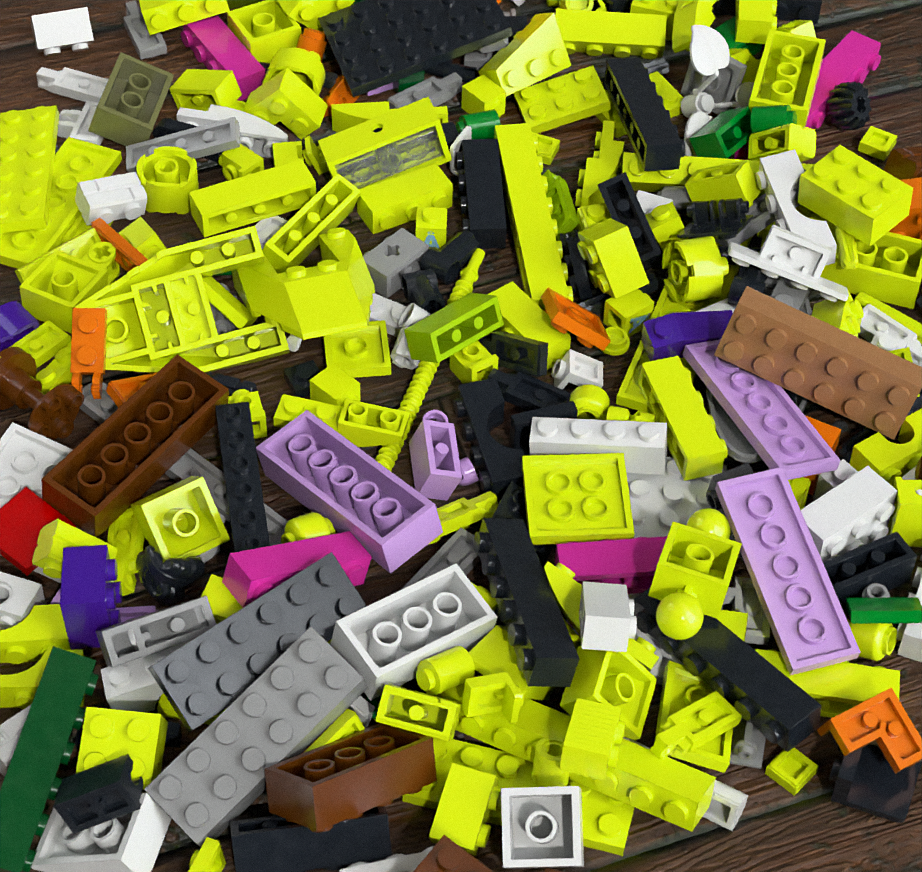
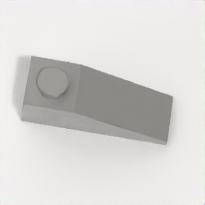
(155, 631)

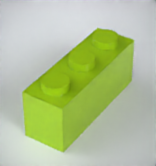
(454, 327)

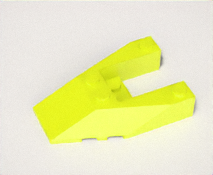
(314, 298)
(167, 312)

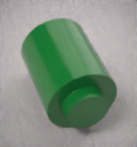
(771, 116)
(482, 123)

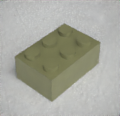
(131, 101)

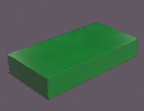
(884, 610)

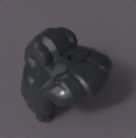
(167, 579)

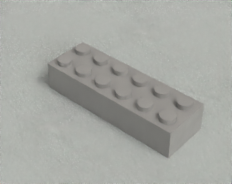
(262, 727)

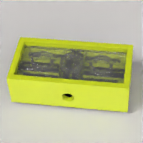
(387, 145)

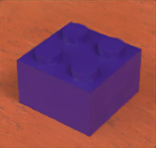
(88, 594)

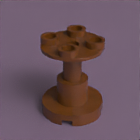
(53, 411)

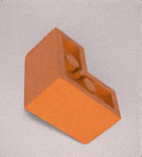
(881, 720)

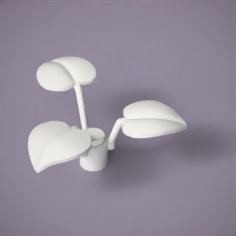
(708, 54)

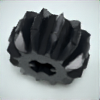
(849, 106)

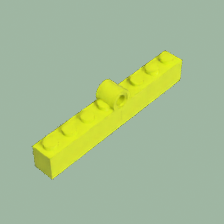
(640, 778)

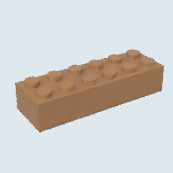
(820, 362)

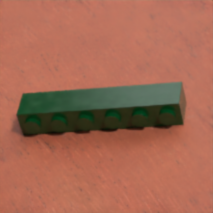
(39, 753)

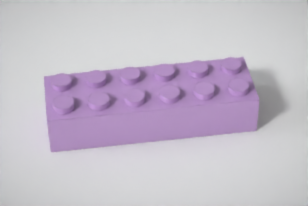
(350, 490)

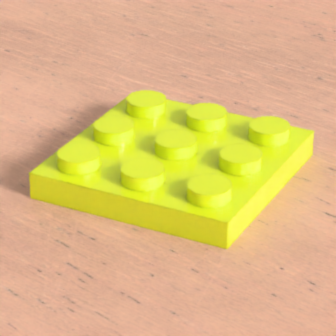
(577, 498)

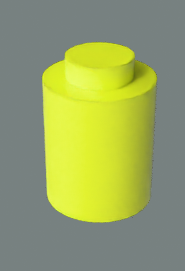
(445, 670)

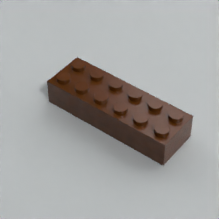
(134, 446)

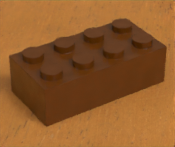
(350, 776)

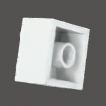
(542, 827)

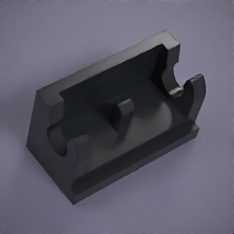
(99, 794)

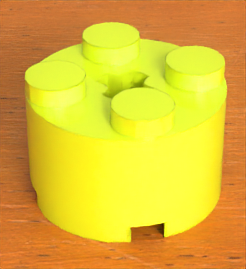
(302, 63)
(168, 179)
(694, 269)

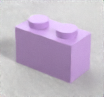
(435, 459)

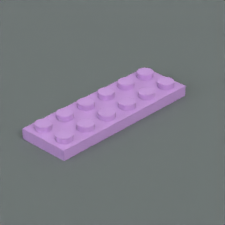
(763, 415)
(787, 571)

